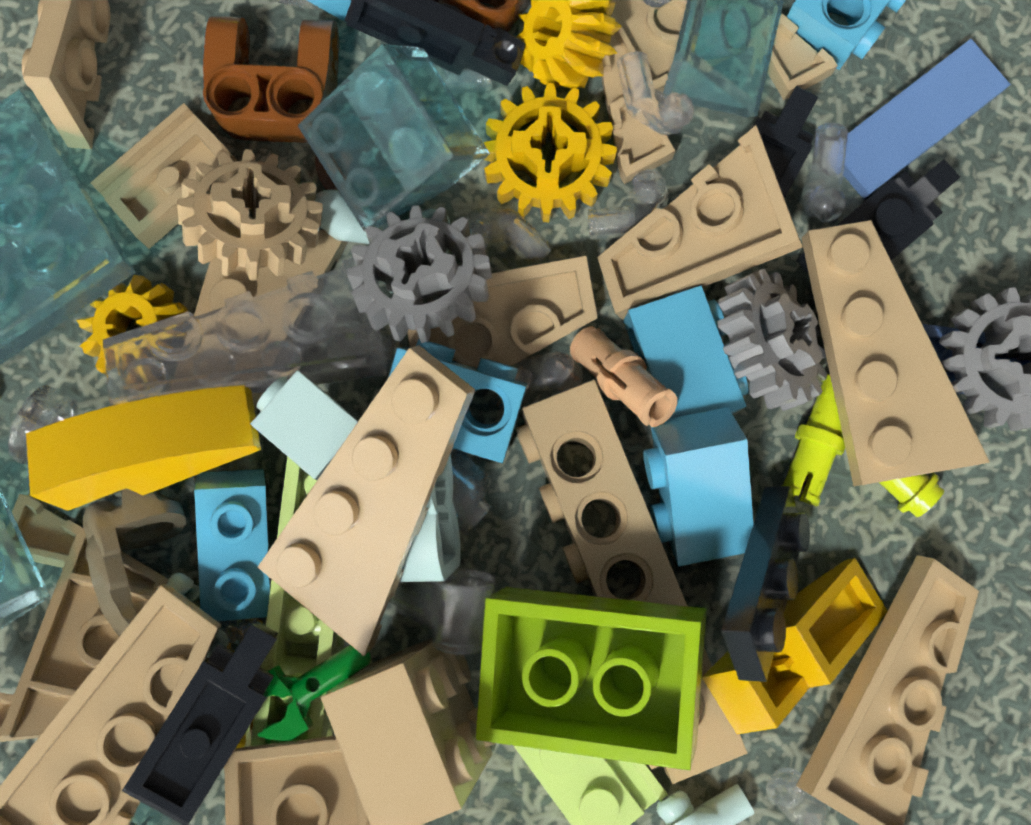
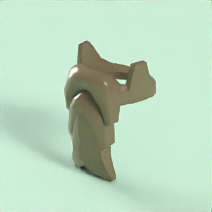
(112, 529)

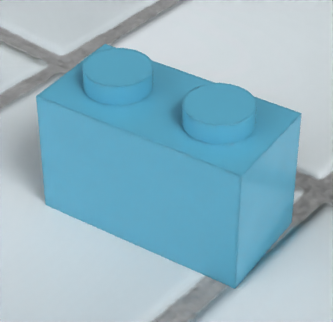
(686, 352)
(702, 486)

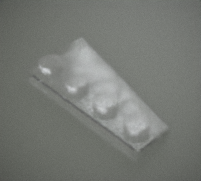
(250, 342)

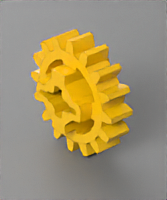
(572, 152)

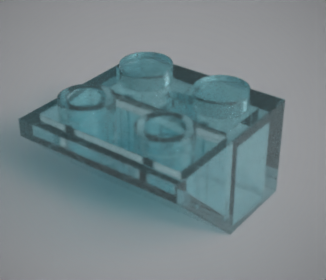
(392, 135)

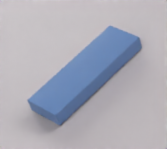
(920, 117)

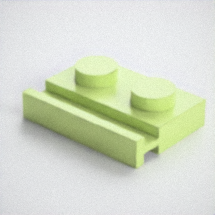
(594, 788)

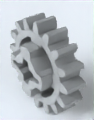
(420, 273)
(772, 340)
(989, 383)

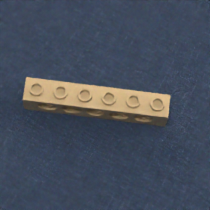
(583, 418)

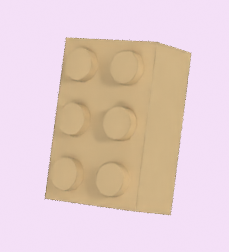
(409, 735)

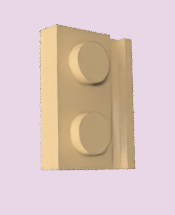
(149, 176)

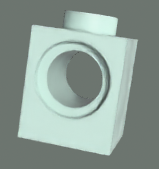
(303, 422)

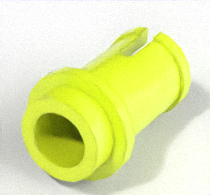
(915, 492)

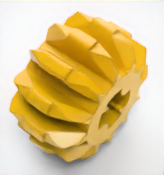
(567, 40)
(124, 305)

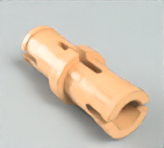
(623, 376)

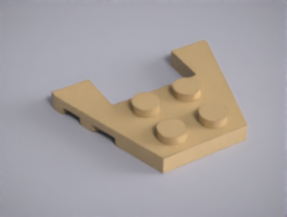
(654, 32)
(73, 628)

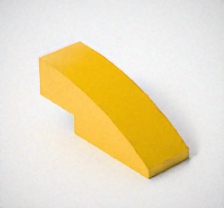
(140, 445)
(822, 634)

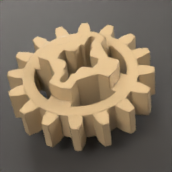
(218, 220)

